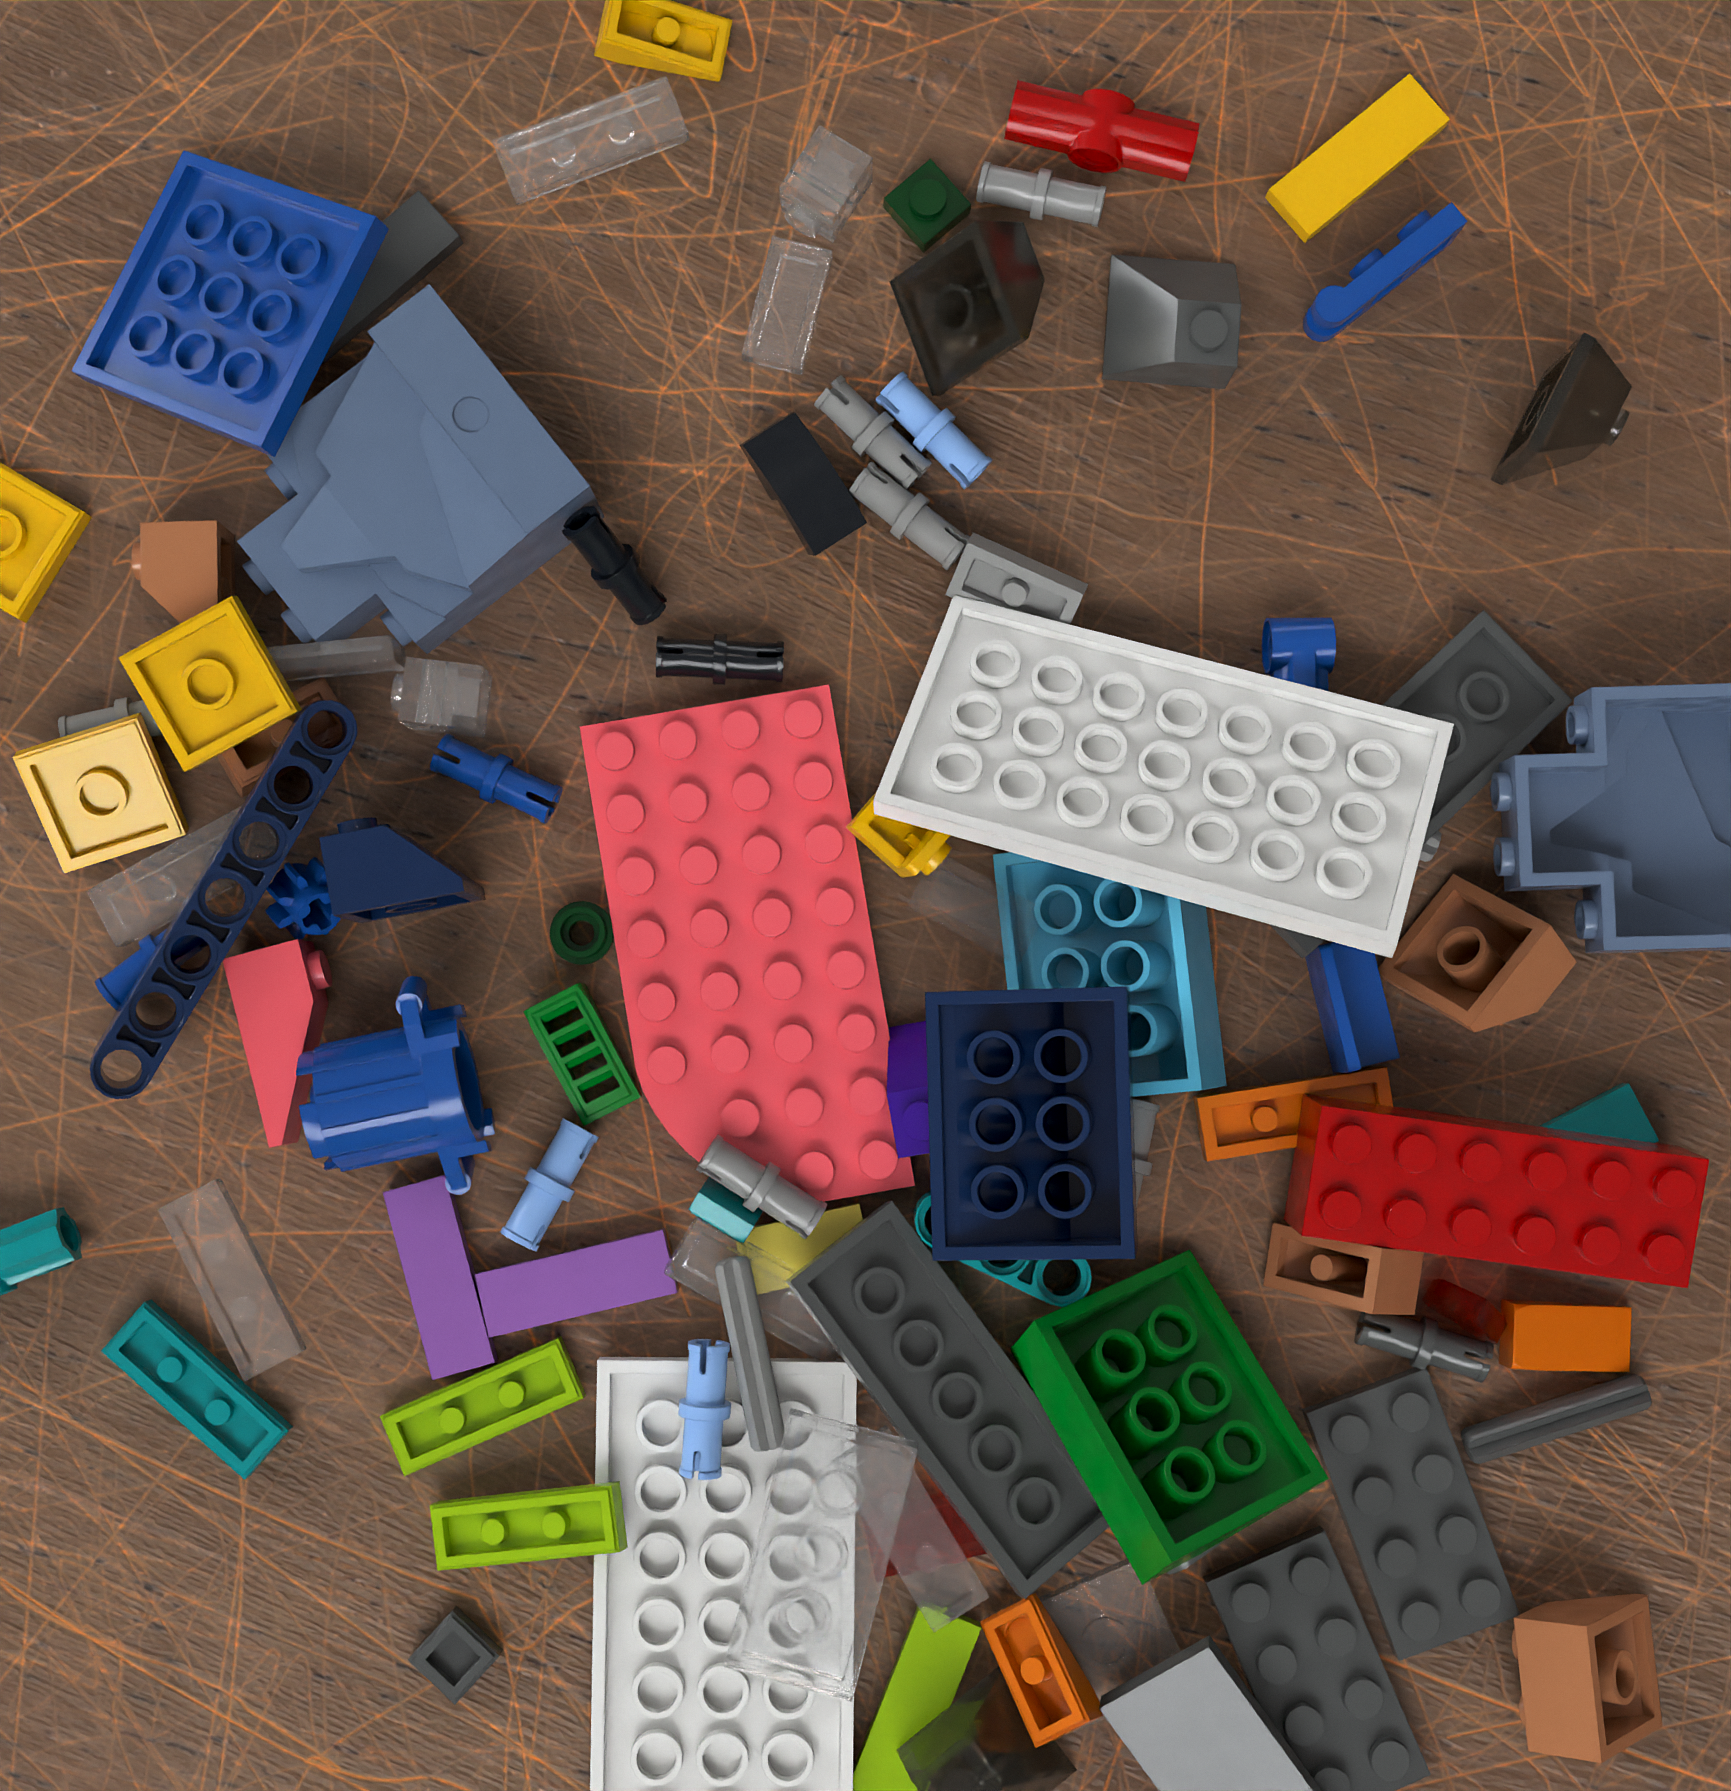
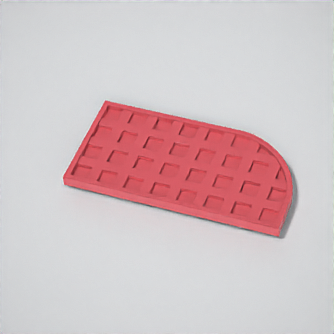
(747, 936)

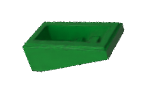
(557, 1005)

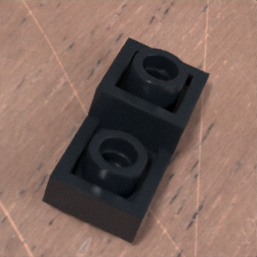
(803, 483)

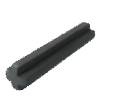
(1556, 1418)

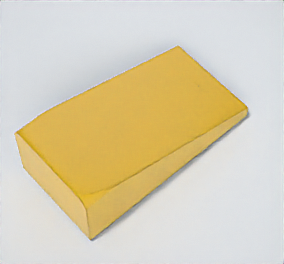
(664, 37)

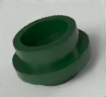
(562, 928)

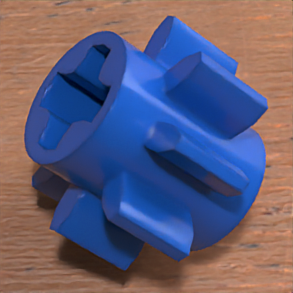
(302, 900)

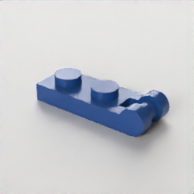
(1380, 273)

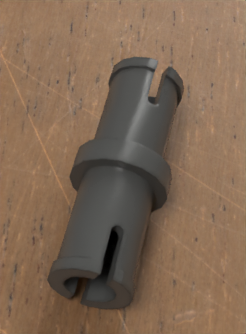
(1425, 1344)

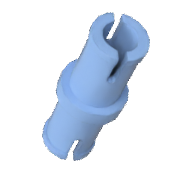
(933, 430)
(549, 1185)
(704, 1409)

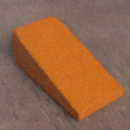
(1565, 1336)
(1040, 1671)

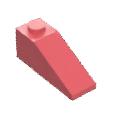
(280, 1016)

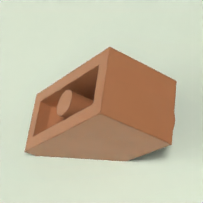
(185, 565)
(1343, 1272)

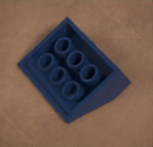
(1031, 1124)

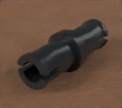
(614, 565)
(719, 659)

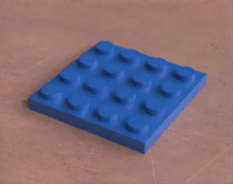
(230, 301)

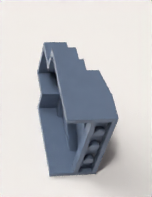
(412, 489)
(1629, 818)

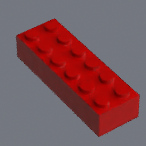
(1495, 1191)

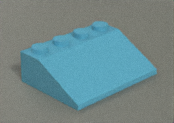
(1117, 938)

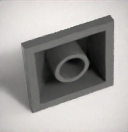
(1171, 322)

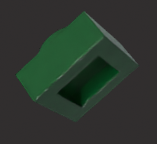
(927, 205)

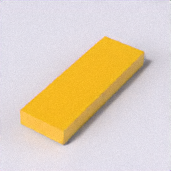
(1357, 158)

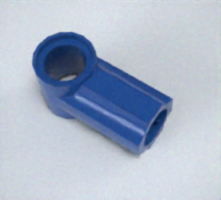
(1299, 650)

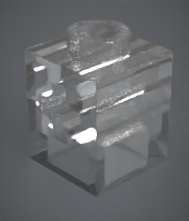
(825, 185)
(442, 697)

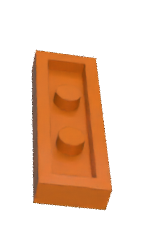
(1269, 1114)

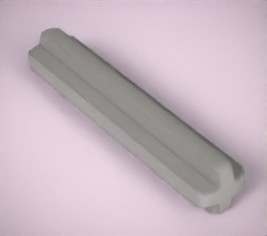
(750, 1353)

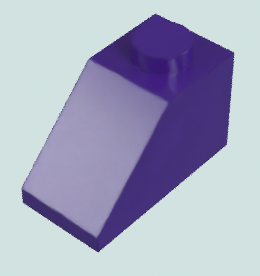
(908, 1088)

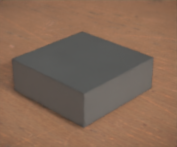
(455, 1655)

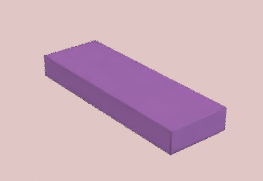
(439, 1277)
(575, 1283)

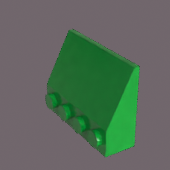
(1166, 1414)

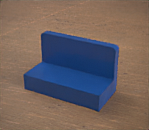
(1351, 1007)

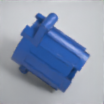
(399, 1093)

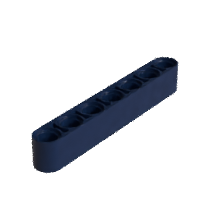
(219, 930)

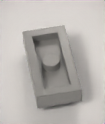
(1014, 581)

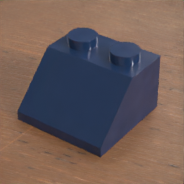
(387, 875)

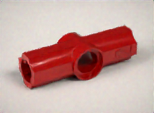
(1101, 131)

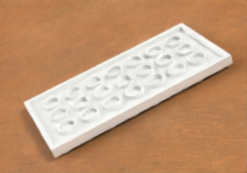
(1169, 773)
(670, 1601)

